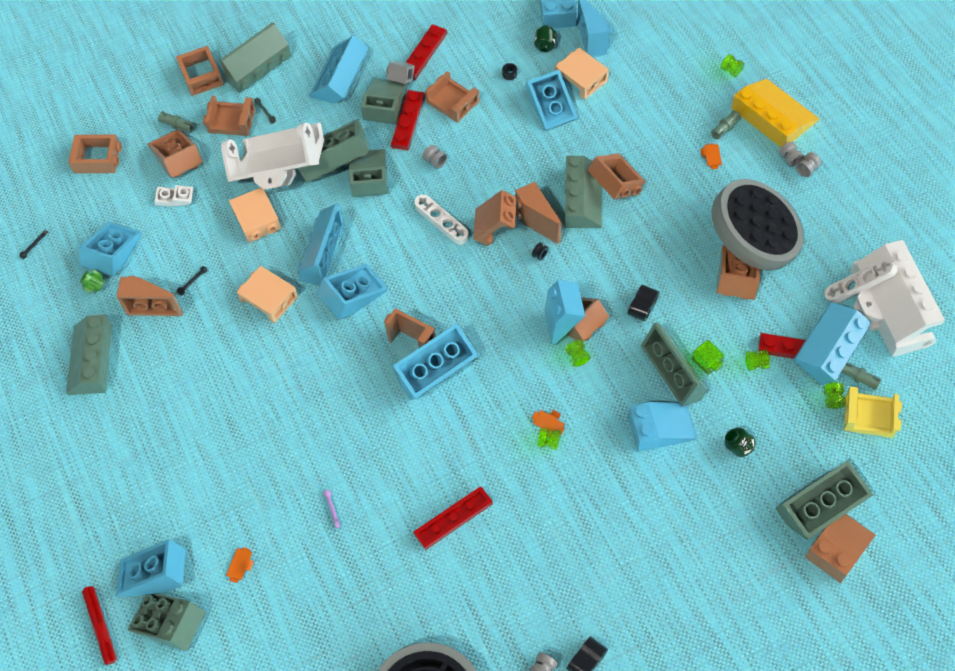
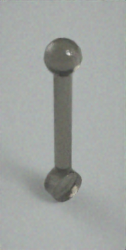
(271, 118)

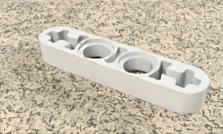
(441, 219)
(859, 278)

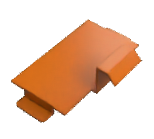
(712, 155)
(548, 421)
(240, 563)

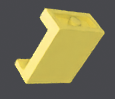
(872, 414)

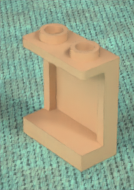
(583, 72)
(255, 214)
(267, 293)

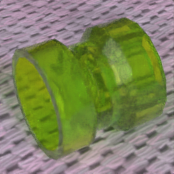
(732, 65)
(577, 352)
(758, 359)
(834, 395)
(552, 442)

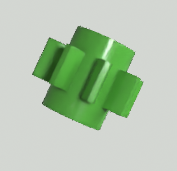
(92, 281)

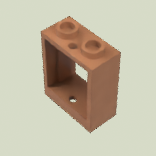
(196, 84)
(81, 165)
(604, 170)

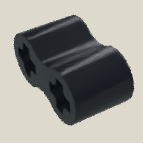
(643, 303)
(588, 656)

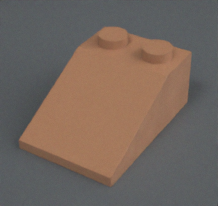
(175, 153)
(537, 212)
(736, 277)
(146, 299)
(840, 547)

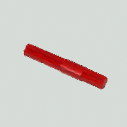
(99, 625)

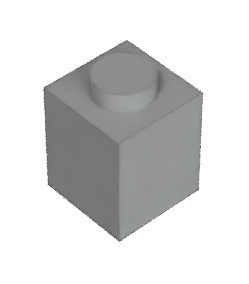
(400, 72)

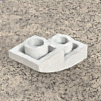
(173, 197)

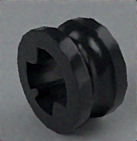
(509, 67)
(540, 251)

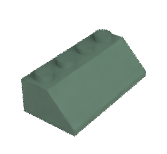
(255, 58)
(338, 149)
(582, 195)
(90, 356)
(673, 366)
(824, 501)

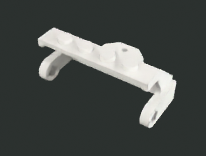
(274, 156)
(900, 305)

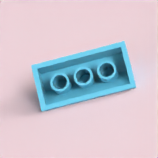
(339, 70)
(321, 245)
(832, 342)
(434, 361)

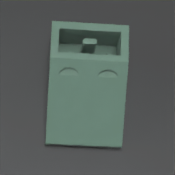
(383, 101)
(369, 174)
(167, 620)

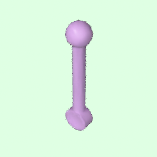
(327, 493)

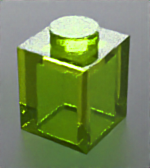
(708, 357)

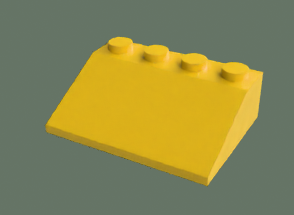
(773, 112)

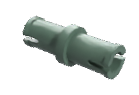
(176, 122)
(725, 124)
(861, 375)

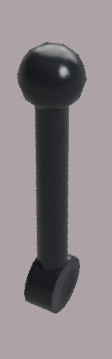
(23, 255)
(181, 291)

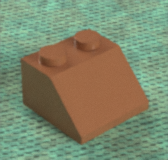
(594, 318)

